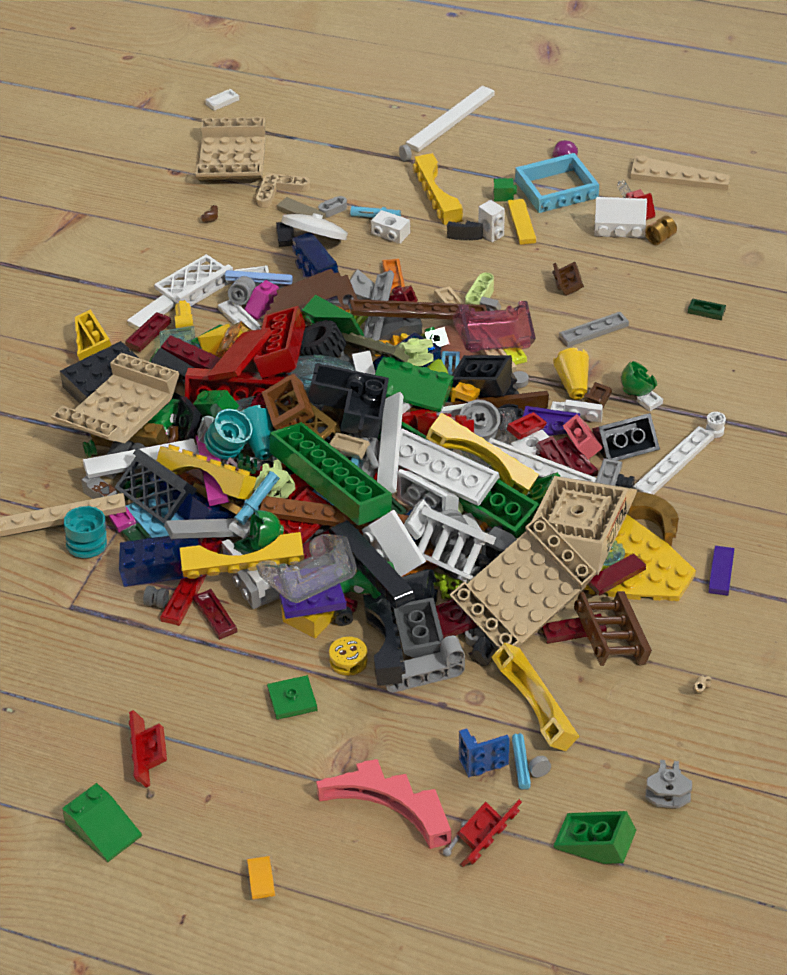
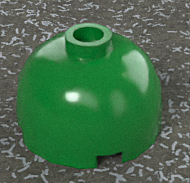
(636, 380)
(264, 528)

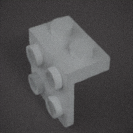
(251, 592)

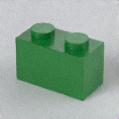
(212, 402)

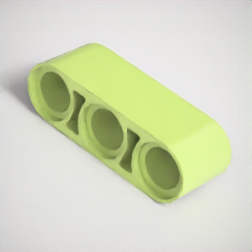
(482, 287)

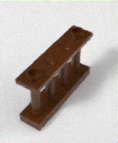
(623, 617)

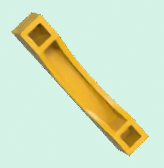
(447, 206)
(452, 435)
(233, 482)
(200, 561)
(552, 720)

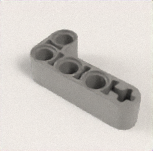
(433, 667)

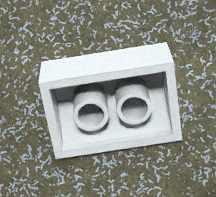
(620, 217)
(414, 488)
(394, 543)

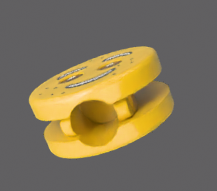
(348, 656)

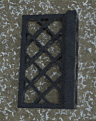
(166, 476)

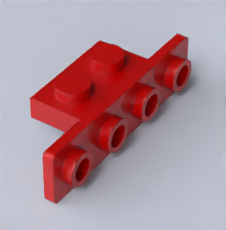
(147, 747)
(482, 826)

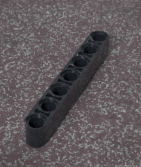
(375, 567)

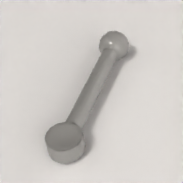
(447, 851)

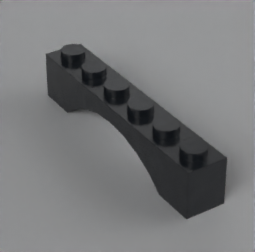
(387, 660)

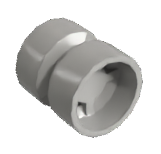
(241, 290)

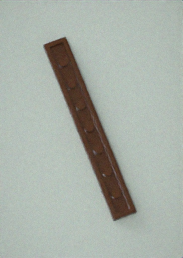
(406, 309)
(531, 399)

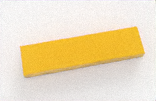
(521, 221)

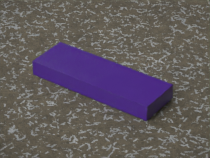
(721, 570)

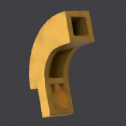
(657, 510)

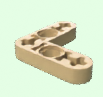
(277, 181)

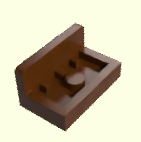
(568, 278)

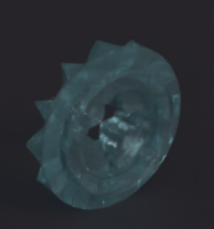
(616, 555)

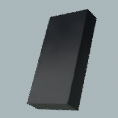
(285, 234)

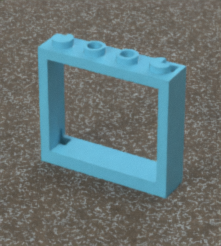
(551, 167)

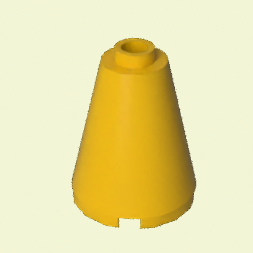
(573, 371)

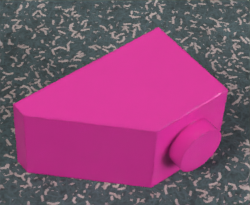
(261, 299)

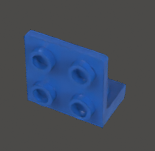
(484, 755)

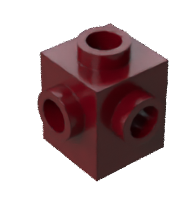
(403, 294)

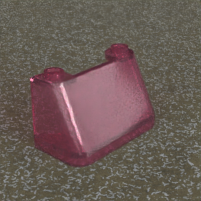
(495, 328)

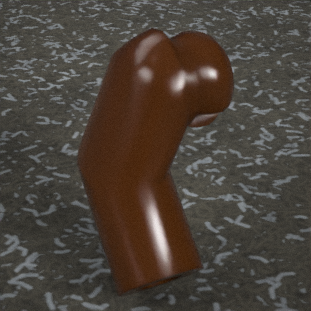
(211, 215)
(173, 434)

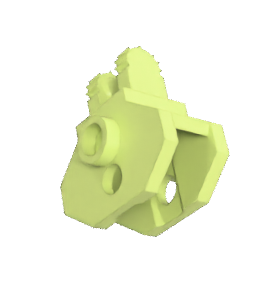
(418, 351)
(284, 485)

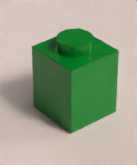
(504, 189)

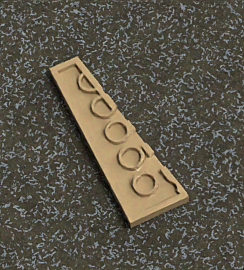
(666, 172)

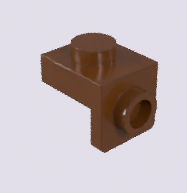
(598, 394)

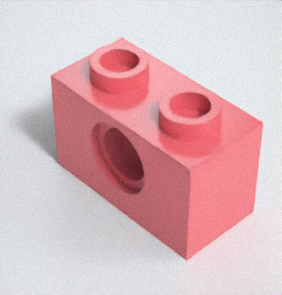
(582, 436)

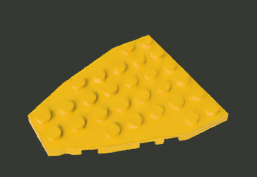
(666, 571)

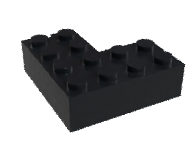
(90, 373)
(329, 389)

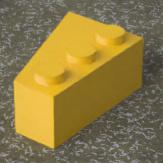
(90, 335)

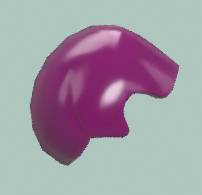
(564, 148)

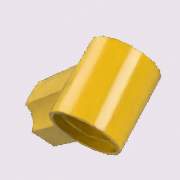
(183, 314)

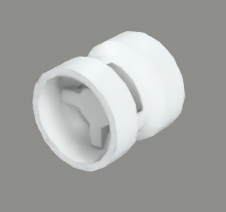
(716, 423)

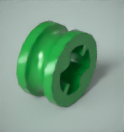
(89, 448)

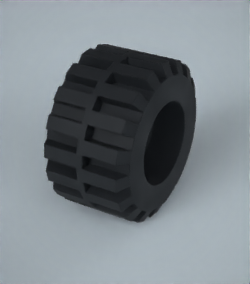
(323, 339)

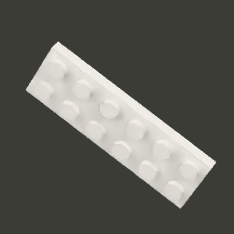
(445, 468)

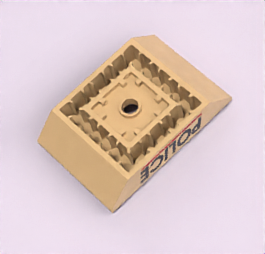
(601, 516)

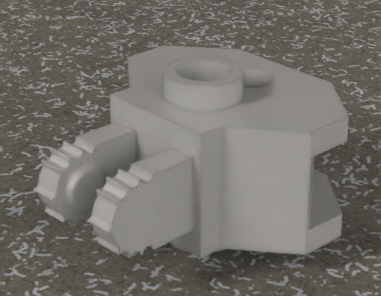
(668, 785)

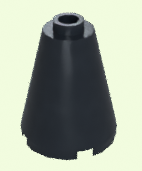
(423, 584)

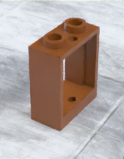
(301, 412)

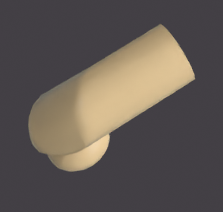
(701, 683)

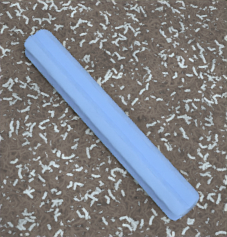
(259, 277)

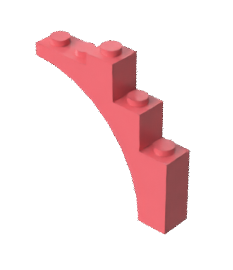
(395, 792)

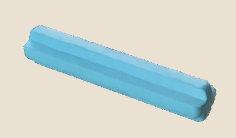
(521, 761)

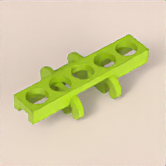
(444, 579)

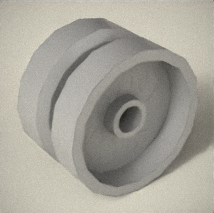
(485, 418)

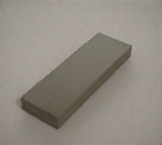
(291, 206)

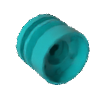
(228, 434)
(85, 531)

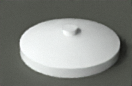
(314, 224)

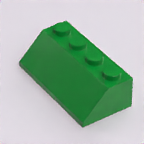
(417, 384)

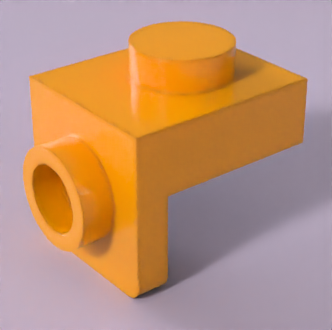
(464, 392)

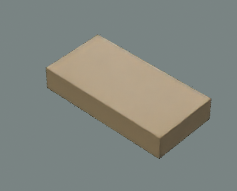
(349, 445)

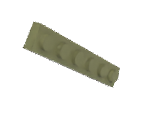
(376, 347)

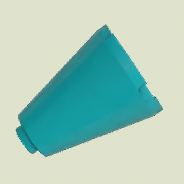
(261, 430)

